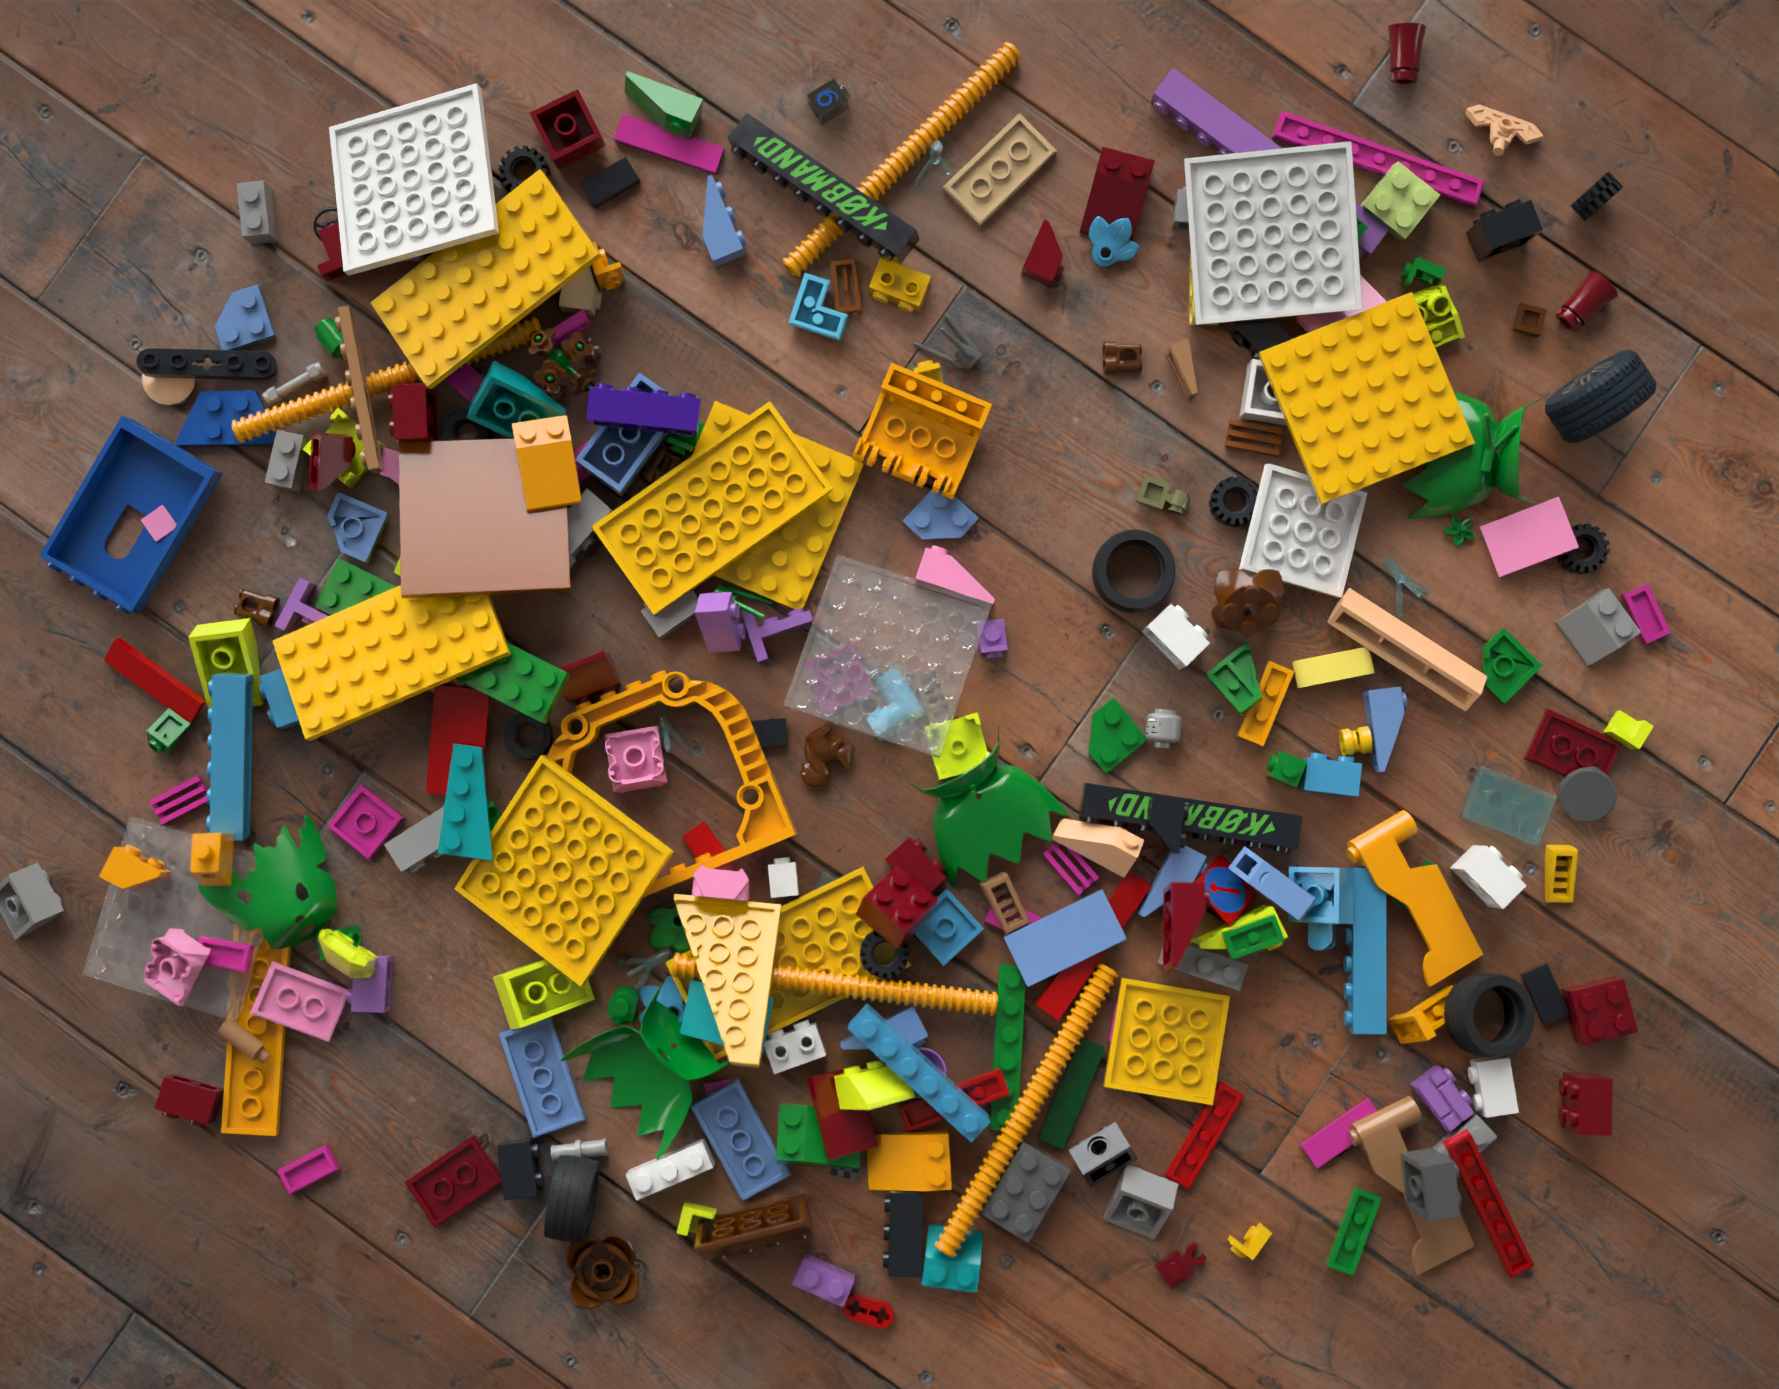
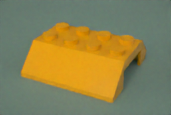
(922, 430)

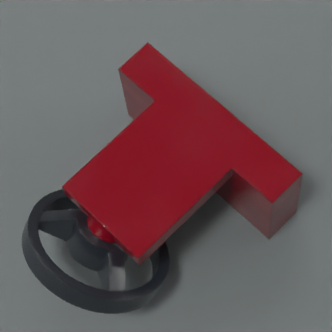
(330, 236)

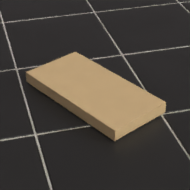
(999, 170)

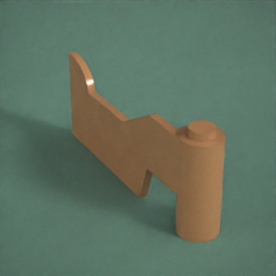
(1381, 1140)

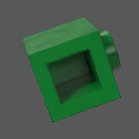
(1285, 769)

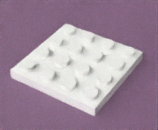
(1298, 535)

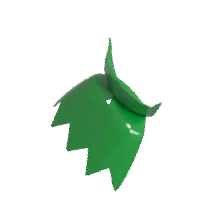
(1456, 478)
(995, 824)
(644, 1074)

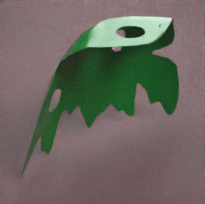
(274, 890)

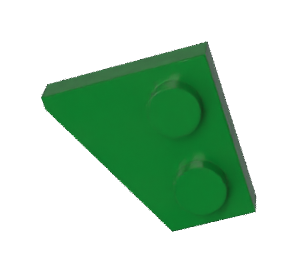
(1237, 679)

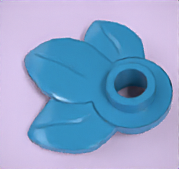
(1113, 237)
(668, 996)

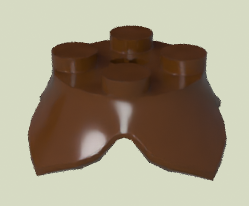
(1235, 589)
(589, 1287)

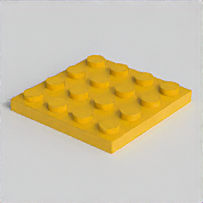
(1166, 1041)

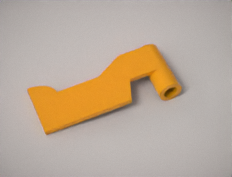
(1422, 892)

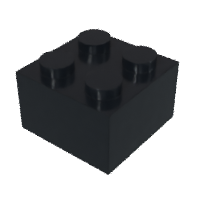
(1504, 229)

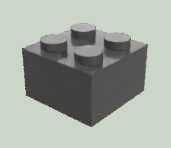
(1430, 1184)

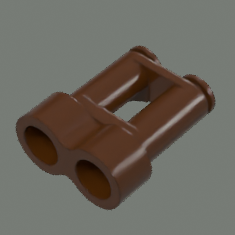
(1111, 357)
(652, 473)
(266, 610)

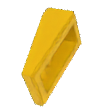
(1551, 862)

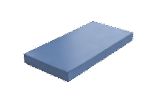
(1065, 938)
(541, 1078)
(740, 1139)

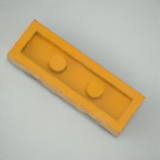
(1260, 718)

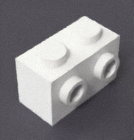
(795, 1046)
(1493, 1086)

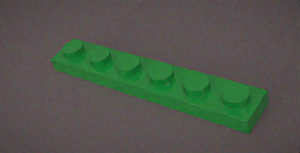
(1008, 1040)

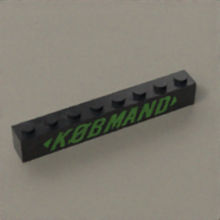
(823, 189)
(1204, 818)

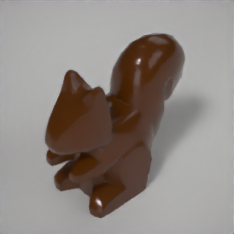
(819, 751)

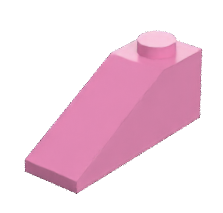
(944, 571)

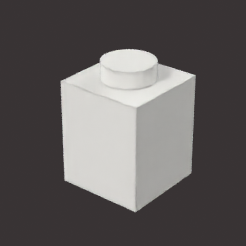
(783, 878)

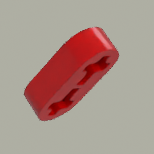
(866, 1317)

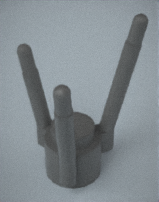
(966, 353)

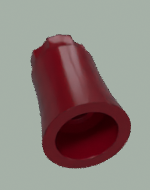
(1405, 51)
(1586, 301)

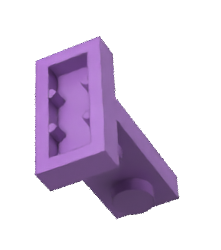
(298, 606)
(773, 627)

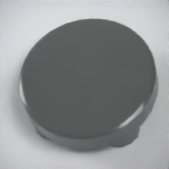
(1587, 794)

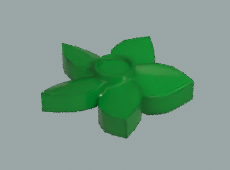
(1460, 530)

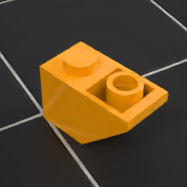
(132, 870)

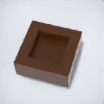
(1529, 320)

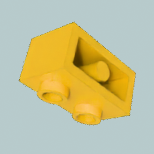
(899, 285)

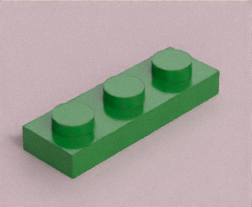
(1353, 1231)

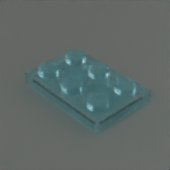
(1508, 805)

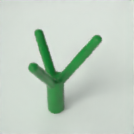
(1490, 449)

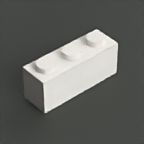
(670, 1169)

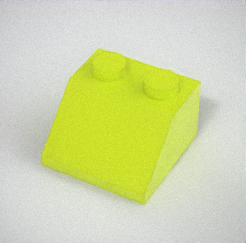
(870, 1087)

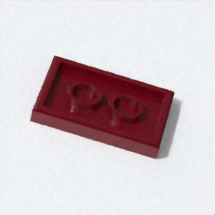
(1568, 746)
(840, 1129)
(454, 1181)

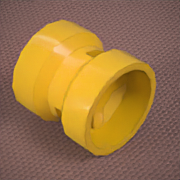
(1355, 741)

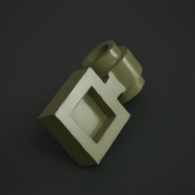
(1155, 493)

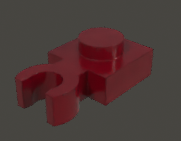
(1176, 1267)

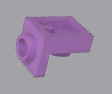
(993, 639)

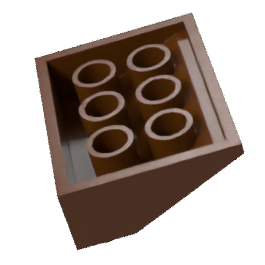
(753, 1227)

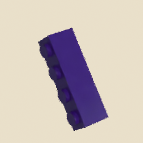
(643, 410)

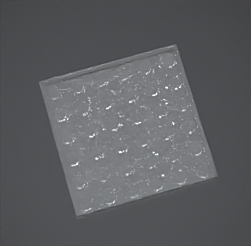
(887, 656)
(140, 915)

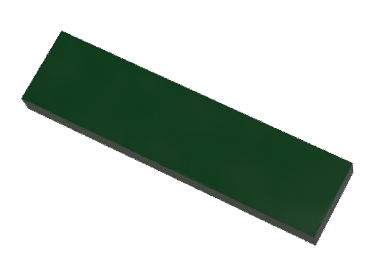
(1071, 1093)

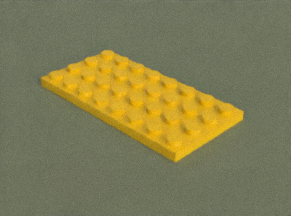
(485, 286)
(712, 508)
(384, 655)
(816, 934)

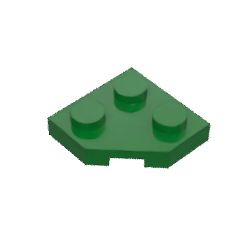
(1506, 665)
(1113, 735)

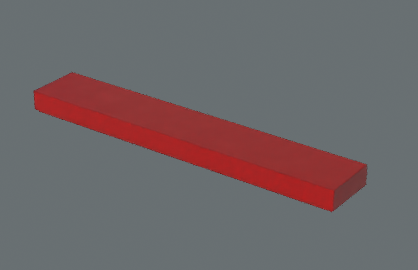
(1068, 982)
(1488, 1203)

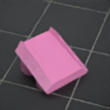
(635, 759)
(721, 884)
(175, 965)

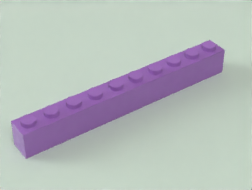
(1230, 134)

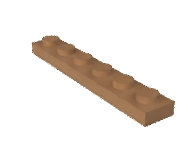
(357, 379)

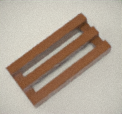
(843, 263)
(1254, 427)

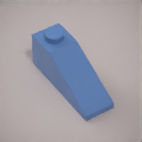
(1384, 716)
(1175, 868)
(904, 1021)

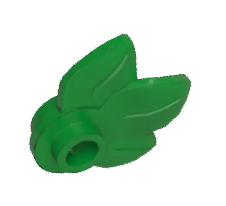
(667, 930)

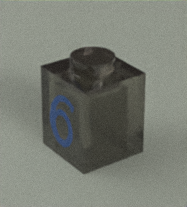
(828, 101)

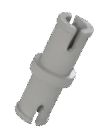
(581, 1149)

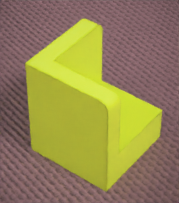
(1628, 730)
(691, 1214)

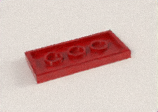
(457, 718)

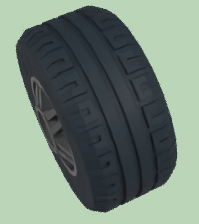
(1600, 396)

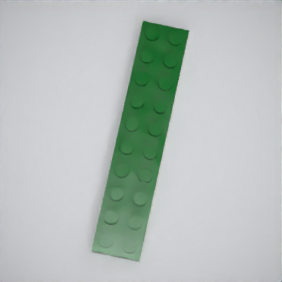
(515, 680)

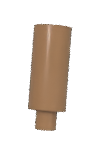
(243, 1040)

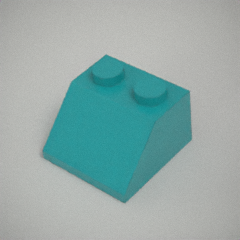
(952, 1272)

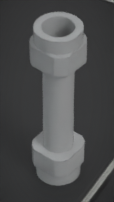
(274, 396)

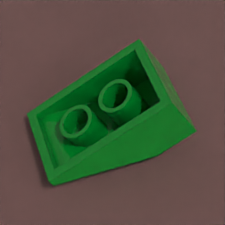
(801, 1142)

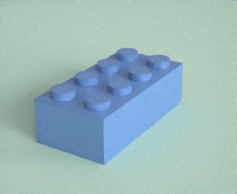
(620, 454)

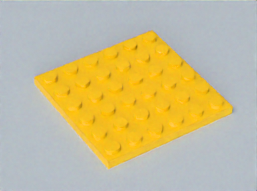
(1366, 398)
(790, 558)
(564, 870)

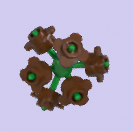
(558, 362)

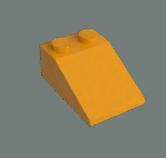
(546, 463)
(910, 1161)

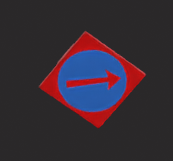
(1227, 890)

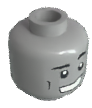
(1163, 728)

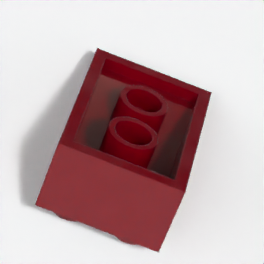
(1117, 188)
(1182, 912)

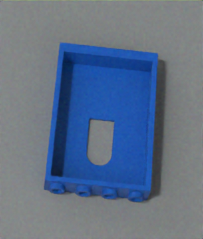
(139, 472)

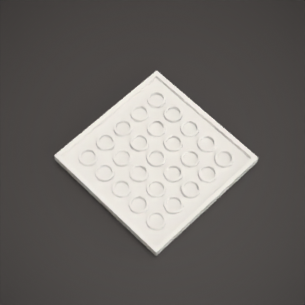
(413, 180)
(1273, 233)

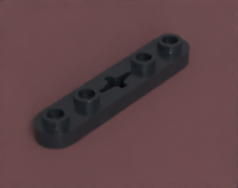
(179, 364)

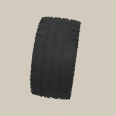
(1159, 550)
(1517, 1021)
(571, 1199)

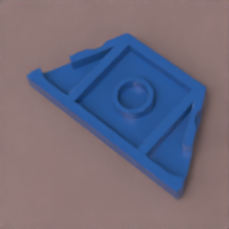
(212, 419)

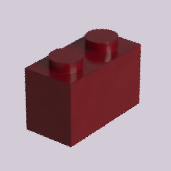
(915, 863)
(189, 1099)

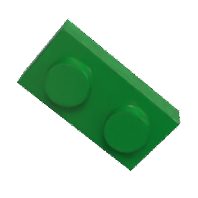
(1252, 936)

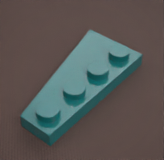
(465, 814)

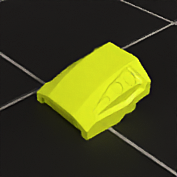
(1439, 314)
(342, 955)

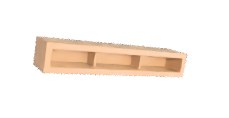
(1407, 649)

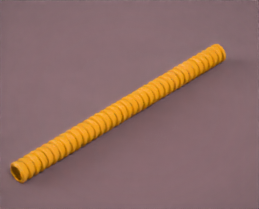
(910, 151)
(376, 383)
(865, 988)
(1026, 1110)

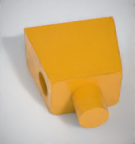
(212, 855)

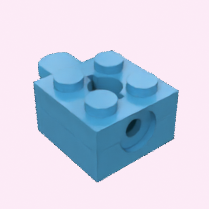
(1325, 914)

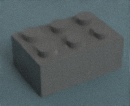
(1025, 1190)

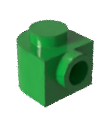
(623, 1005)

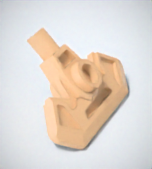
(1503, 127)

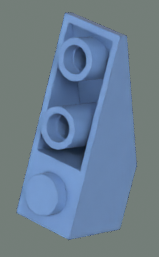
(718, 231)
(1272, 883)

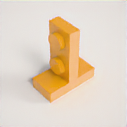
(1422, 1020)

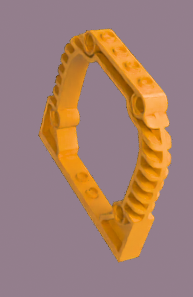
(763, 822)

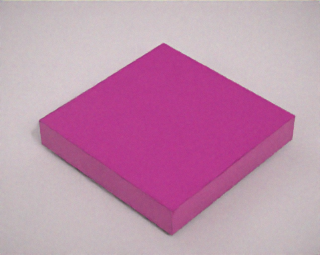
(365, 822)

